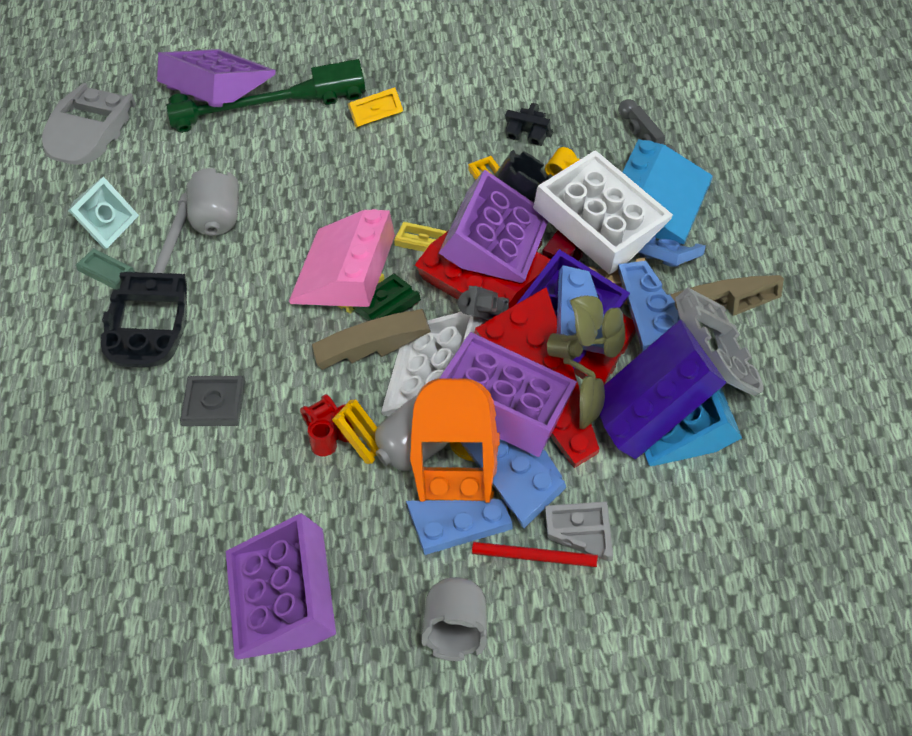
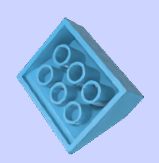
(671, 182)
(700, 433)

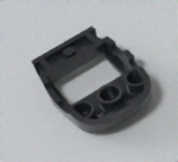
(143, 346)

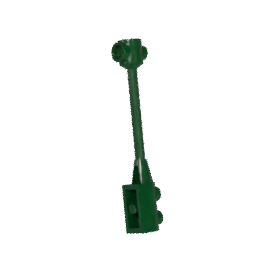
(326, 85)

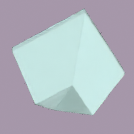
(103, 212)

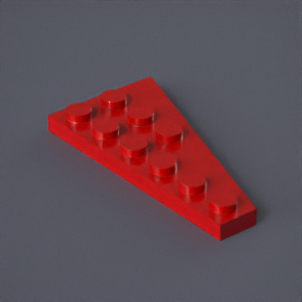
(526, 332)

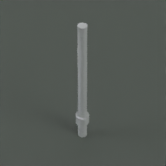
(172, 236)

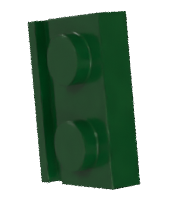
(390, 297)

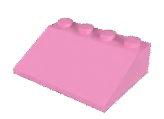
(346, 261)

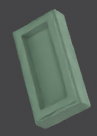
(103, 268)

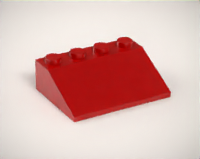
(454, 280)

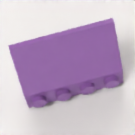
(210, 75)
(494, 231)
(524, 393)
(280, 590)

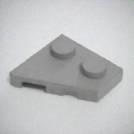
(581, 527)

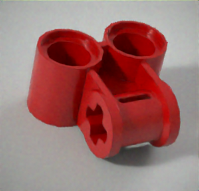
(321, 429)

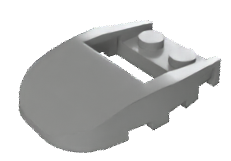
(82, 139)
(729, 357)

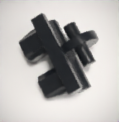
(529, 121)

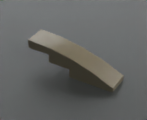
(741, 293)
(377, 335)

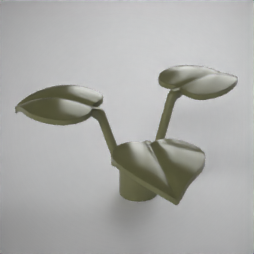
(588, 319)

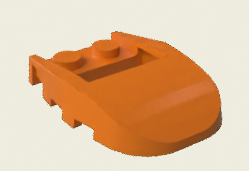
(454, 413)

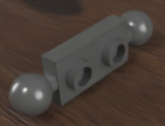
(641, 123)

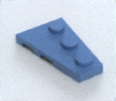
(572, 284)

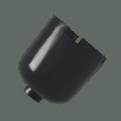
(522, 173)

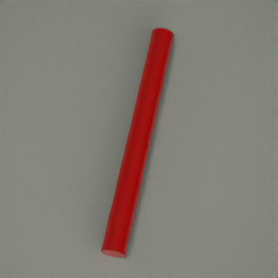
(535, 554)

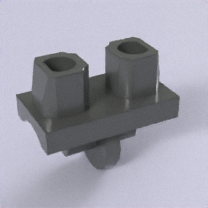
(482, 303)

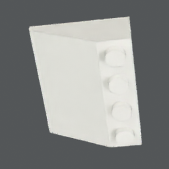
(601, 210)
(427, 358)

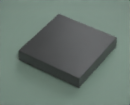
(213, 401)

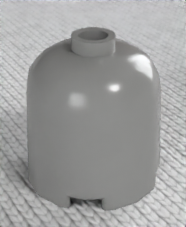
(212, 201)
(394, 439)
(455, 619)

